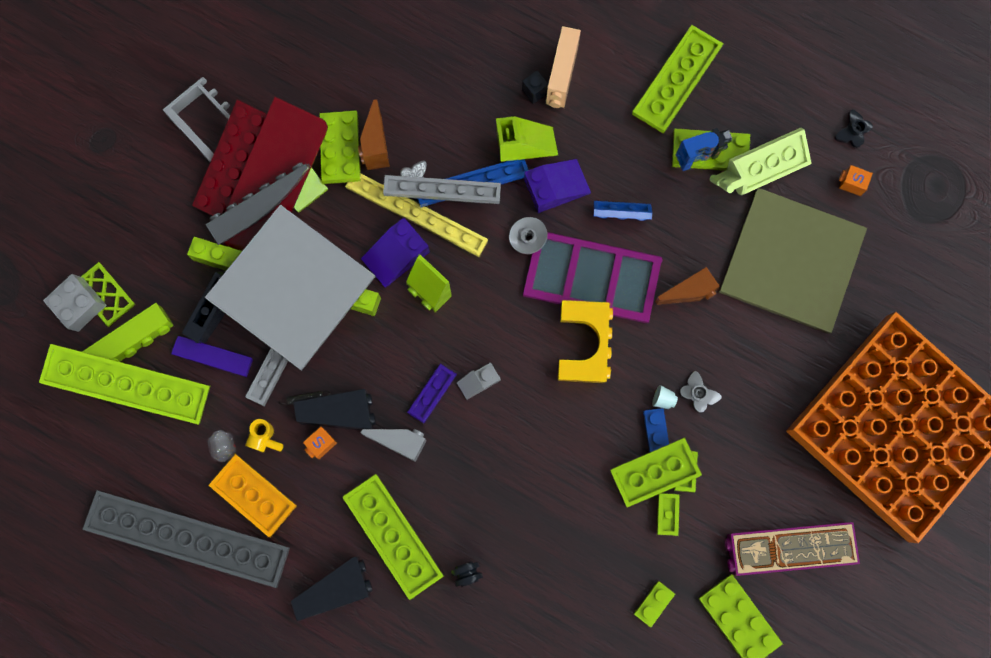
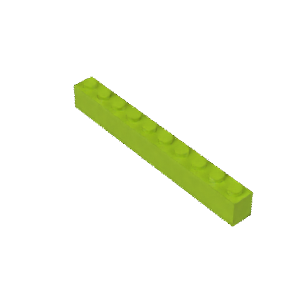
(223, 257)

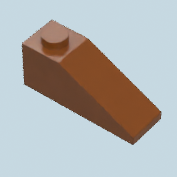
(693, 289)

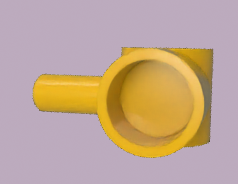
(260, 442)

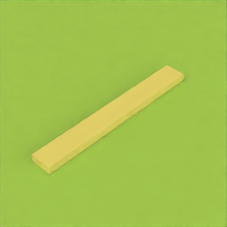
(421, 216)

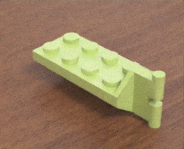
(765, 163)

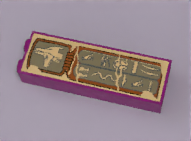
(792, 549)

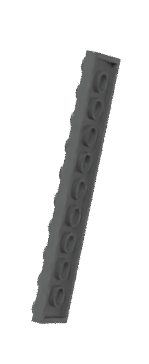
(186, 539)

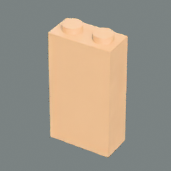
(563, 67)

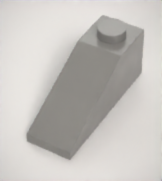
(399, 440)

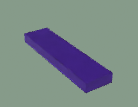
(212, 356)

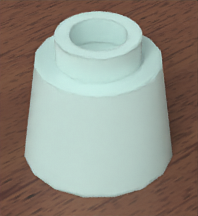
(664, 398)

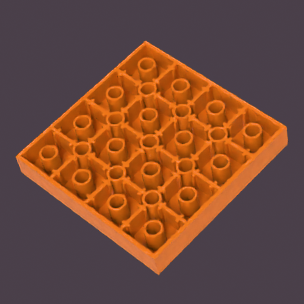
(899, 427)

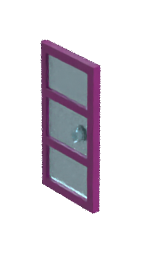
(594, 273)

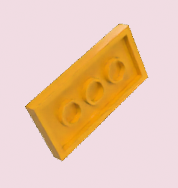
(252, 495)

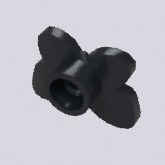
(855, 130)

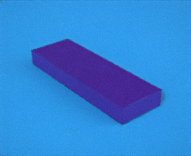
(432, 393)

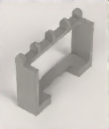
(183, 101)

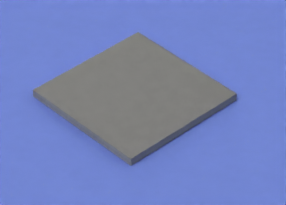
(290, 287)

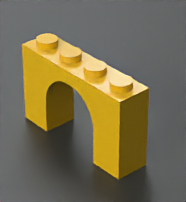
(597, 317)

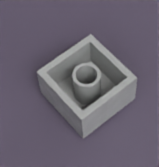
(74, 302)

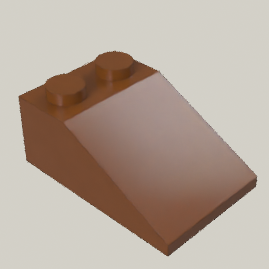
(373, 143)

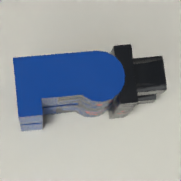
(702, 147)

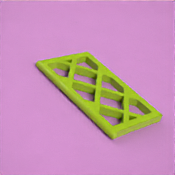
(119, 293)

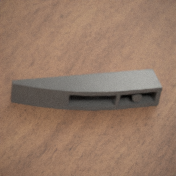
(255, 206)

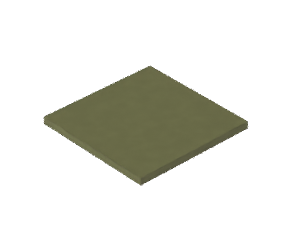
(793, 260)

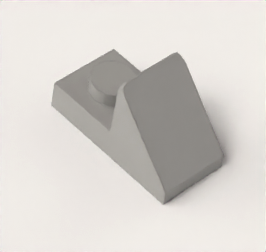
(478, 381)

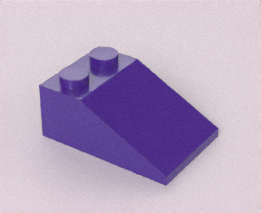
(556, 184)
(395, 252)

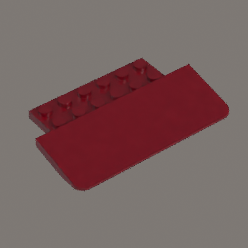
(255, 152)

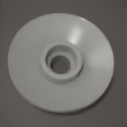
(528, 227)

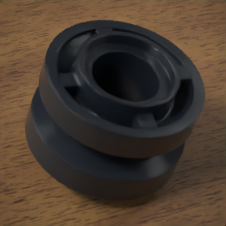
(467, 574)

